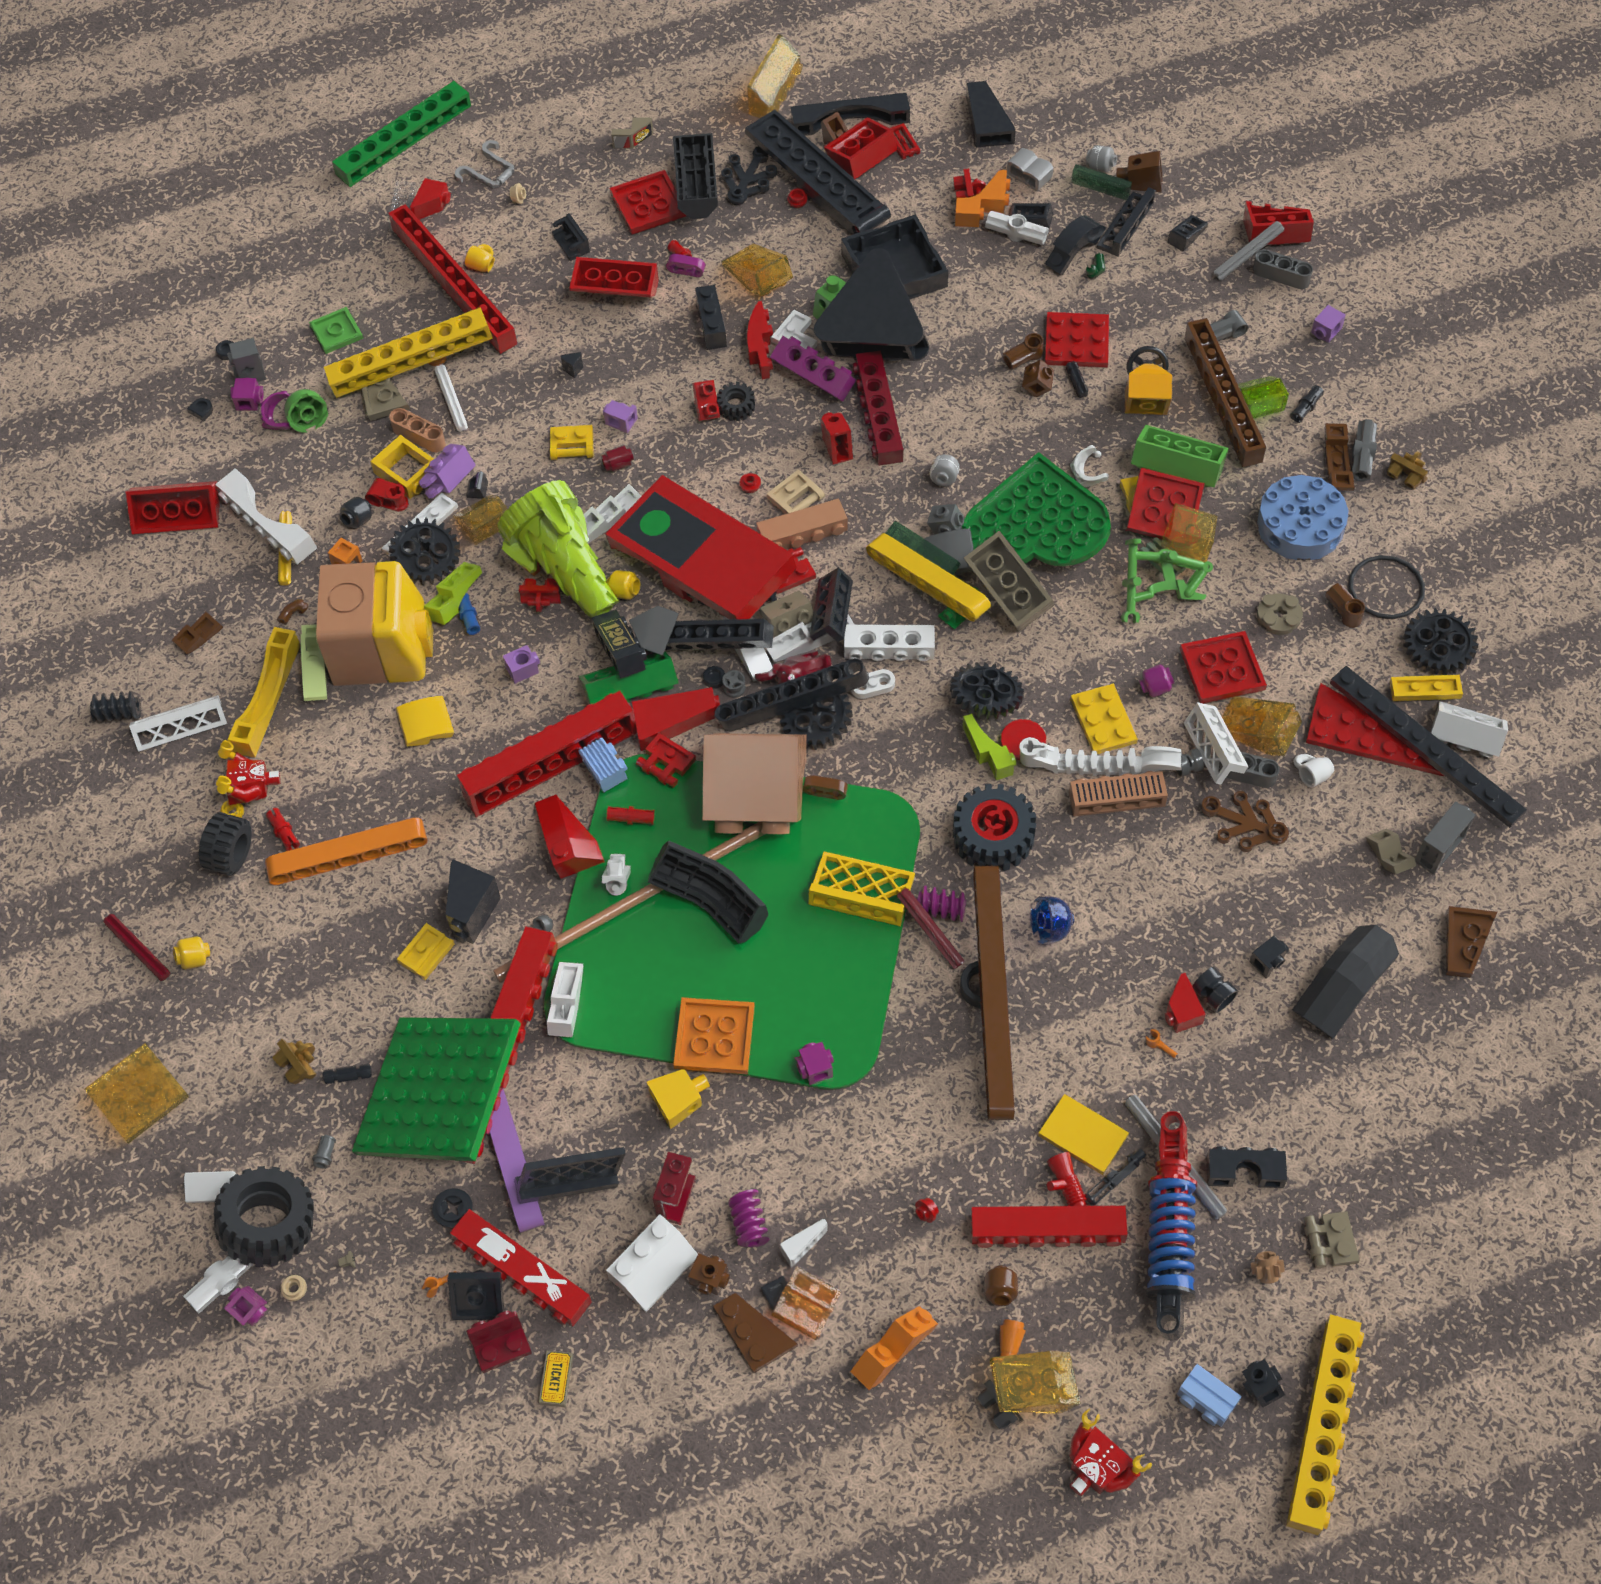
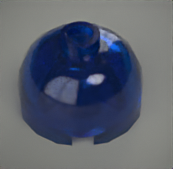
(1054, 915)

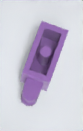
(447, 470)

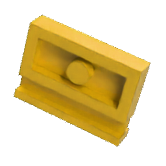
(425, 951)

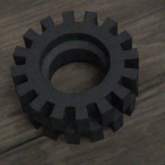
(740, 410)

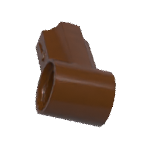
(1028, 350)
(1349, 608)

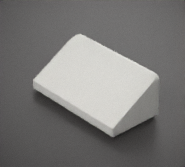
(205, 1185)

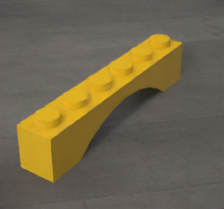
(252, 724)

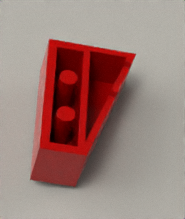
(1295, 221)

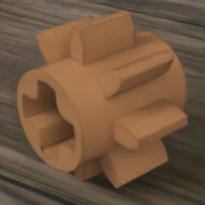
(1267, 1267)

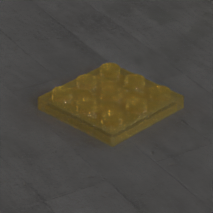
(136, 1093)

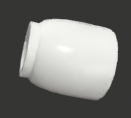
(1314, 770)

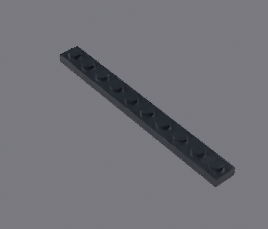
(1428, 746)

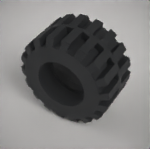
(225, 843)

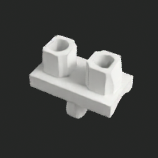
(616, 874)

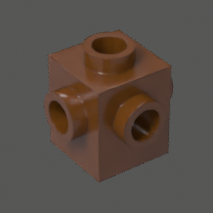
(1038, 378)
(709, 1274)

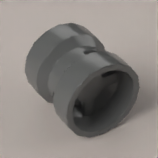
(1191, 762)

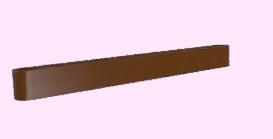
(993, 993)

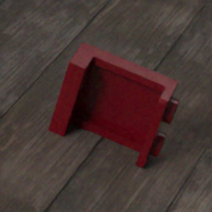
(674, 1188)

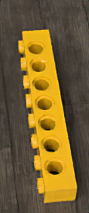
(408, 352)
(1300, 1514)

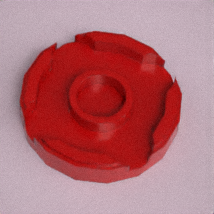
(1018, 731)

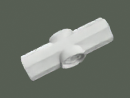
(1016, 227)
(217, 1280)

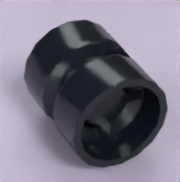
(1211, 986)

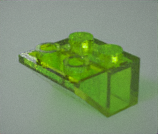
(1264, 395)

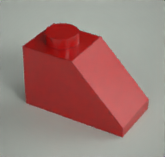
(430, 198)
(1184, 1007)

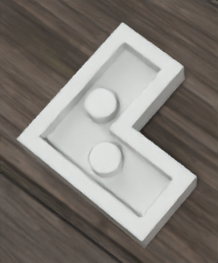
(795, 326)

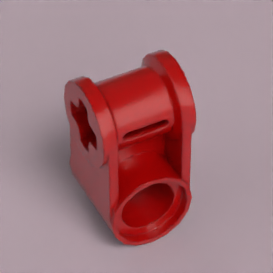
(387, 495)

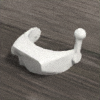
(1078, 467)

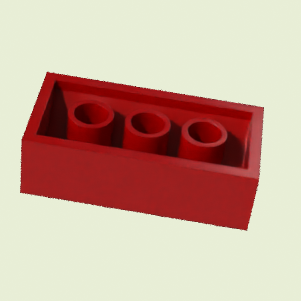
(615, 277)
(173, 507)

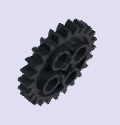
(439, 540)
(1429, 627)
(986, 690)
(815, 731)

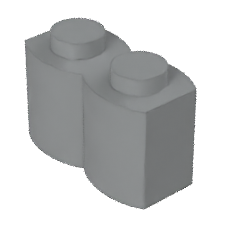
(1030, 169)

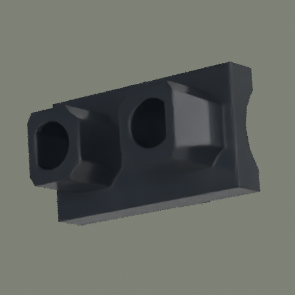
(1001, 1419)

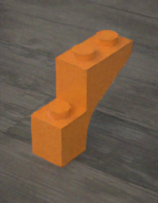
(991, 198)
(894, 1345)

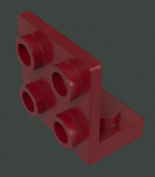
(499, 1341)

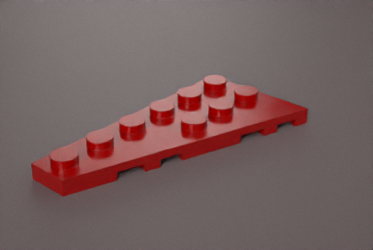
(1348, 729)

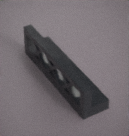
(1128, 226)
(831, 605)

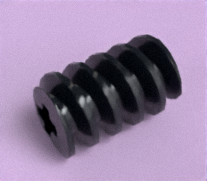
(115, 707)

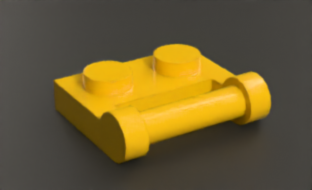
(571, 437)

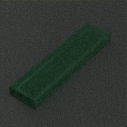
(923, 547)

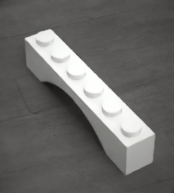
(290, 538)

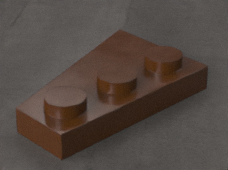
(1465, 938)
(753, 1333)

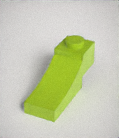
(451, 592)
(986, 750)

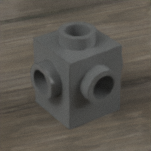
(945, 518)

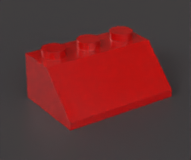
(862, 147)

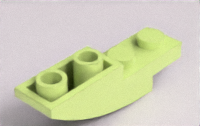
(313, 666)

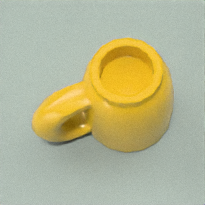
(480, 258)

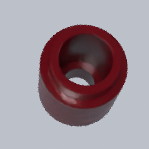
(617, 458)

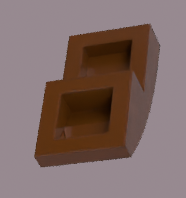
(199, 633)

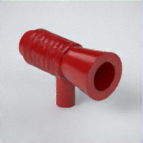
(1067, 1181)

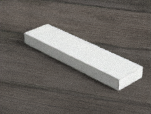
(438, 509)

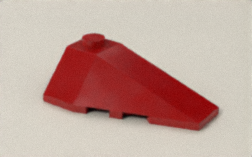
(566, 838)

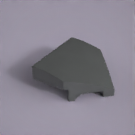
(654, 628)

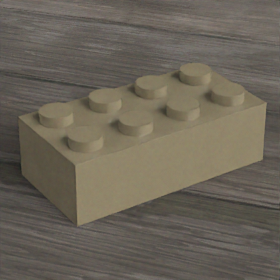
(1009, 581)

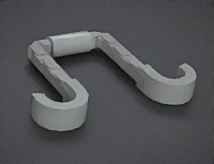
(500, 180)

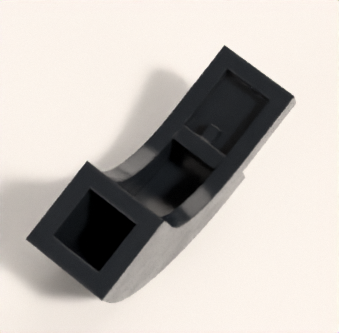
(1071, 240)

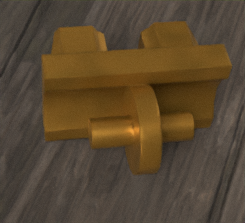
(1410, 465)
(299, 1056)

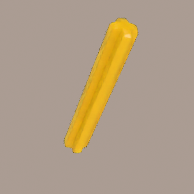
(284, 565)

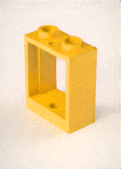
(391, 455)

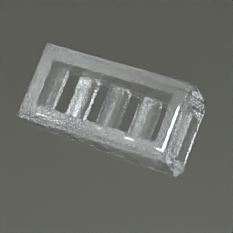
(403, 186)

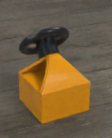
(1148, 385)

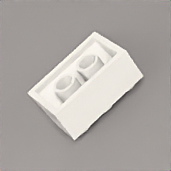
(1469, 729)
(652, 1263)

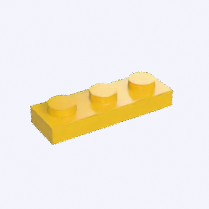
(1426, 687)

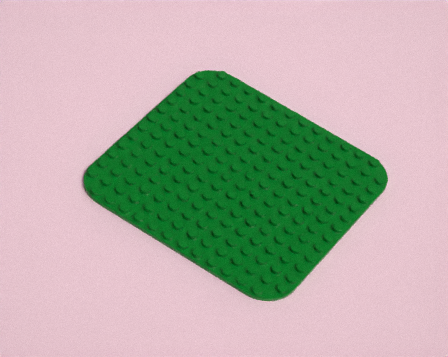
(806, 969)

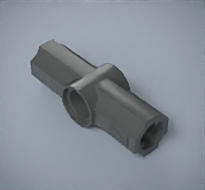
(1364, 450)

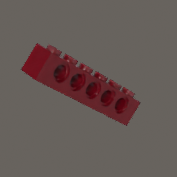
(879, 408)

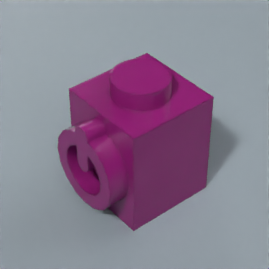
(247, 394)
(814, 1063)
(246, 1306)

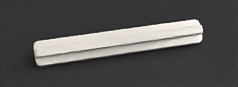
(451, 398)

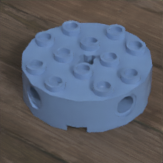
(1302, 517)

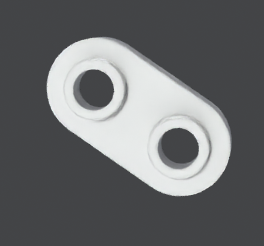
(873, 685)

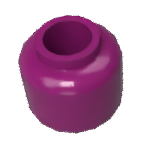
(1156, 680)

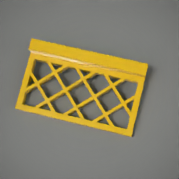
(857, 902)

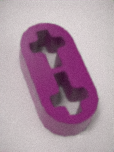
(685, 265)

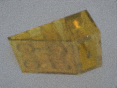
(1262, 724)

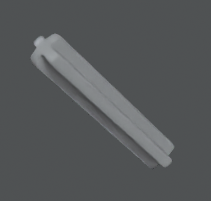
(1249, 250)

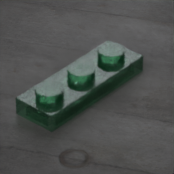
(1101, 182)

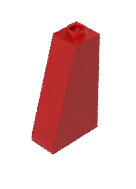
(673, 714)

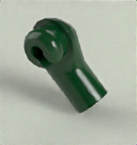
(1098, 268)

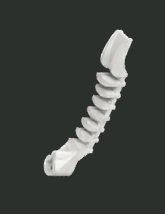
(1151, 759)

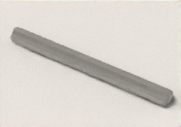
(1153, 1128)

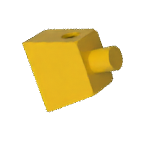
(677, 1095)

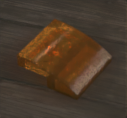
(806, 1303)

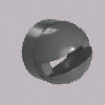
(543, 923)

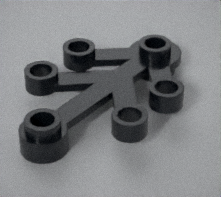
(739, 194)

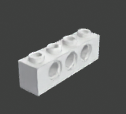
(898, 635)

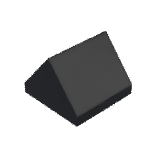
(572, 363)
(477, 486)

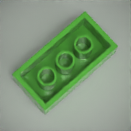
(1179, 455)

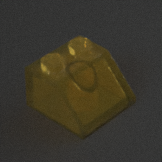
(481, 518)
(1190, 532)

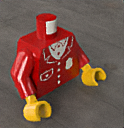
(245, 778)
(1100, 1461)

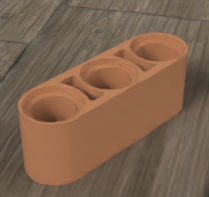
(417, 430)

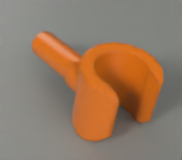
(1158, 1043)
(434, 1284)

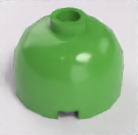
(305, 406)

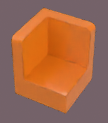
(344, 552)

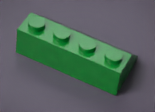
(606, 681)

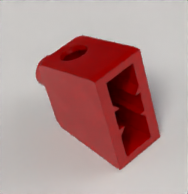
(835, 427)

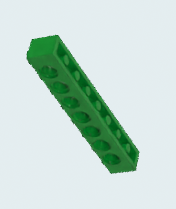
(401, 133)

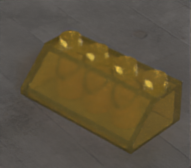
(773, 78)

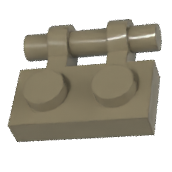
(1338, 1236)

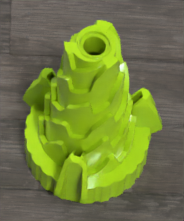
(553, 531)

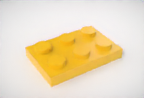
(1103, 719)

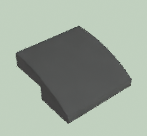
(956, 544)

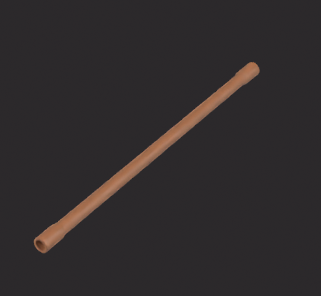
(748, 835)

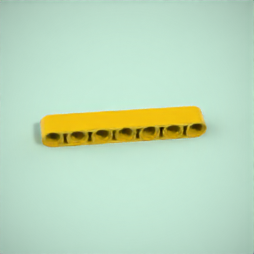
(928, 577)

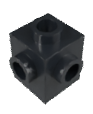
(1263, 1382)

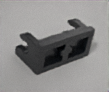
(570, 237)

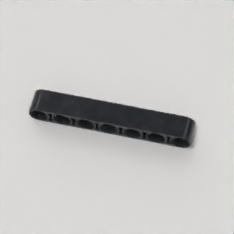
(802, 696)

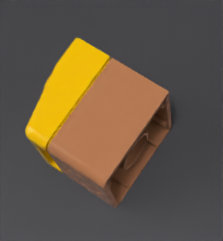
(372, 624)

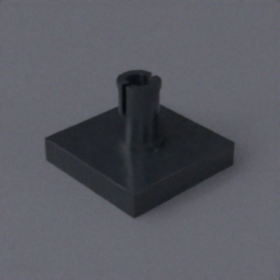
(475, 1295)

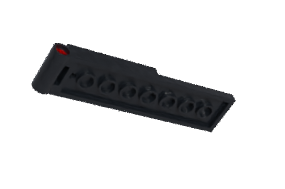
(818, 174)

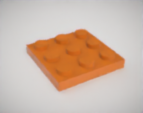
(714, 1035)

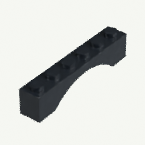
(890, 109)

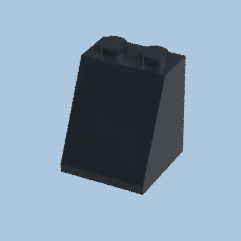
(469, 901)

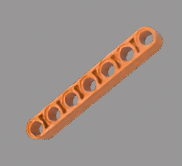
(345, 851)

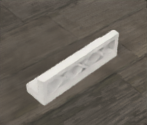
(174, 715)
(1219, 738)

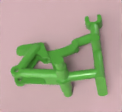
(1166, 559)

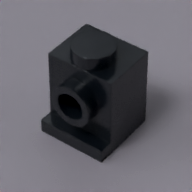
(1269, 956)

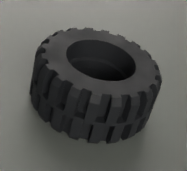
(263, 1244)

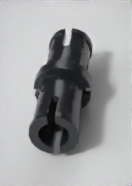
(1307, 403)

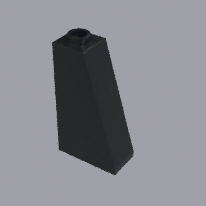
(987, 117)

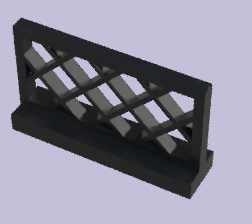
(569, 1175)

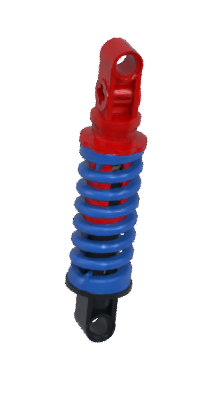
(1169, 1228)

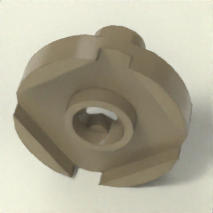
(1279, 602)

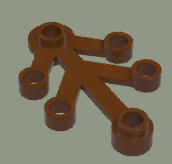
(1248, 822)

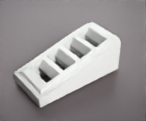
(799, 1244)

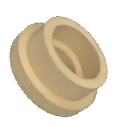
(517, 193)
(288, 1283)

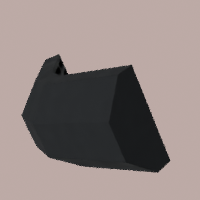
(695, 175)
(711, 888)
(1347, 978)

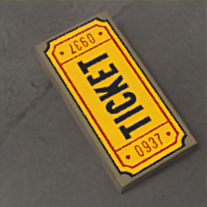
(556, 1378)

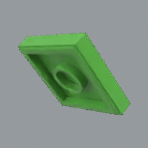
(336, 330)

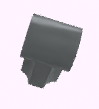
(1230, 325)

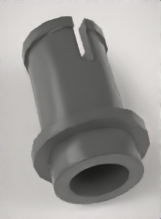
(323, 1155)

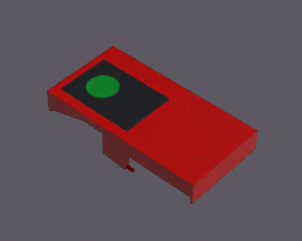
(701, 550)

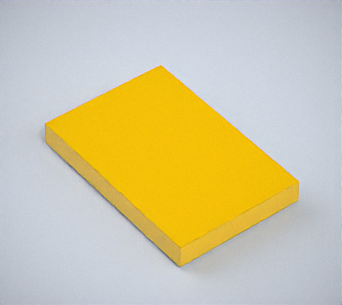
(1083, 1134)

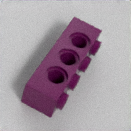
(837, 387)

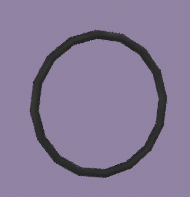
(1392, 558)

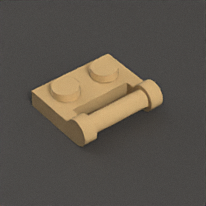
(791, 490)

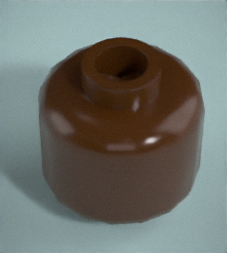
(1001, 1285)

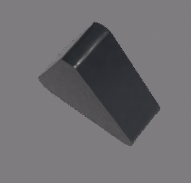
(872, 315)

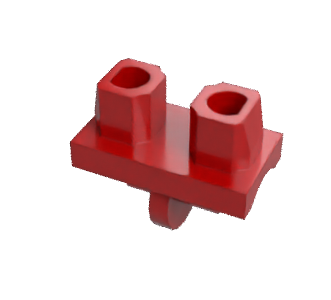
(964, 182)
(706, 400)
(539, 595)

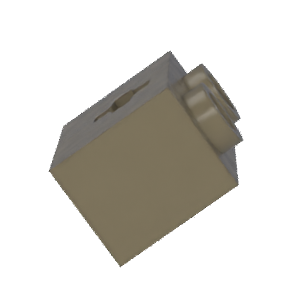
(788, 612)

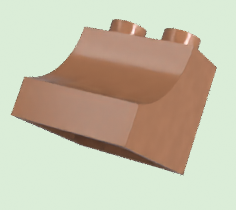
(753, 780)

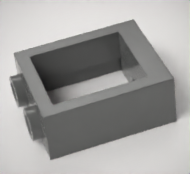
(1444, 837)

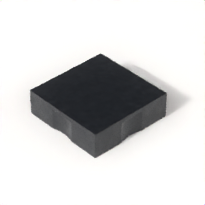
(909, 249)

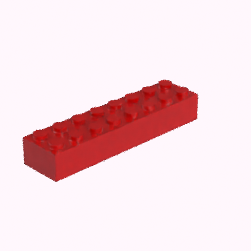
(545, 753)

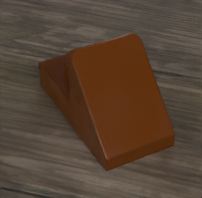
(833, 127)

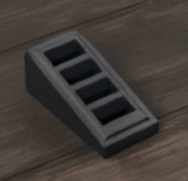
(1043, 210)
(1185, 234)

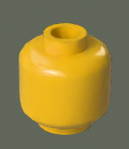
(624, 584)
(191, 952)

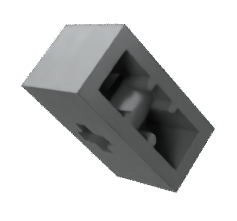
(246, 360)

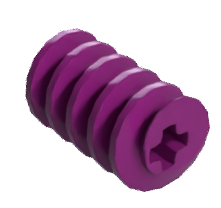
(943, 903)
(746, 1219)

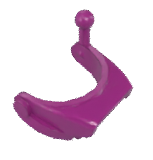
(267, 409)

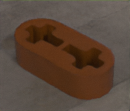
(825, 787)

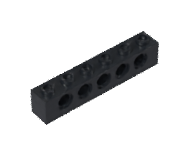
(721, 634)

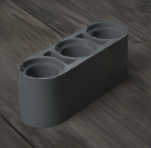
(1282, 269)
(1255, 773)

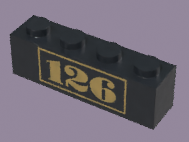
(619, 643)

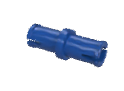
(468, 615)

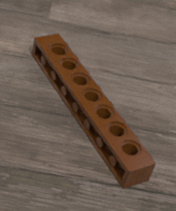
(1225, 392)

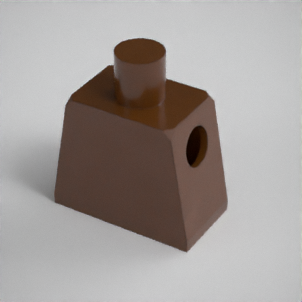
(1143, 171)

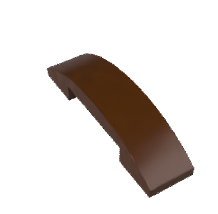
(1337, 457)

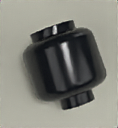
(355, 512)

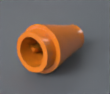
(1011, 1337)

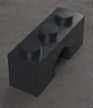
(711, 317)
(1267, 1165)

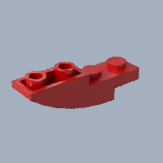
(758, 340)

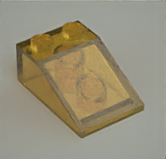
(759, 269)
(1035, 1382)

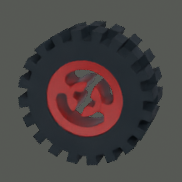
(991, 845)

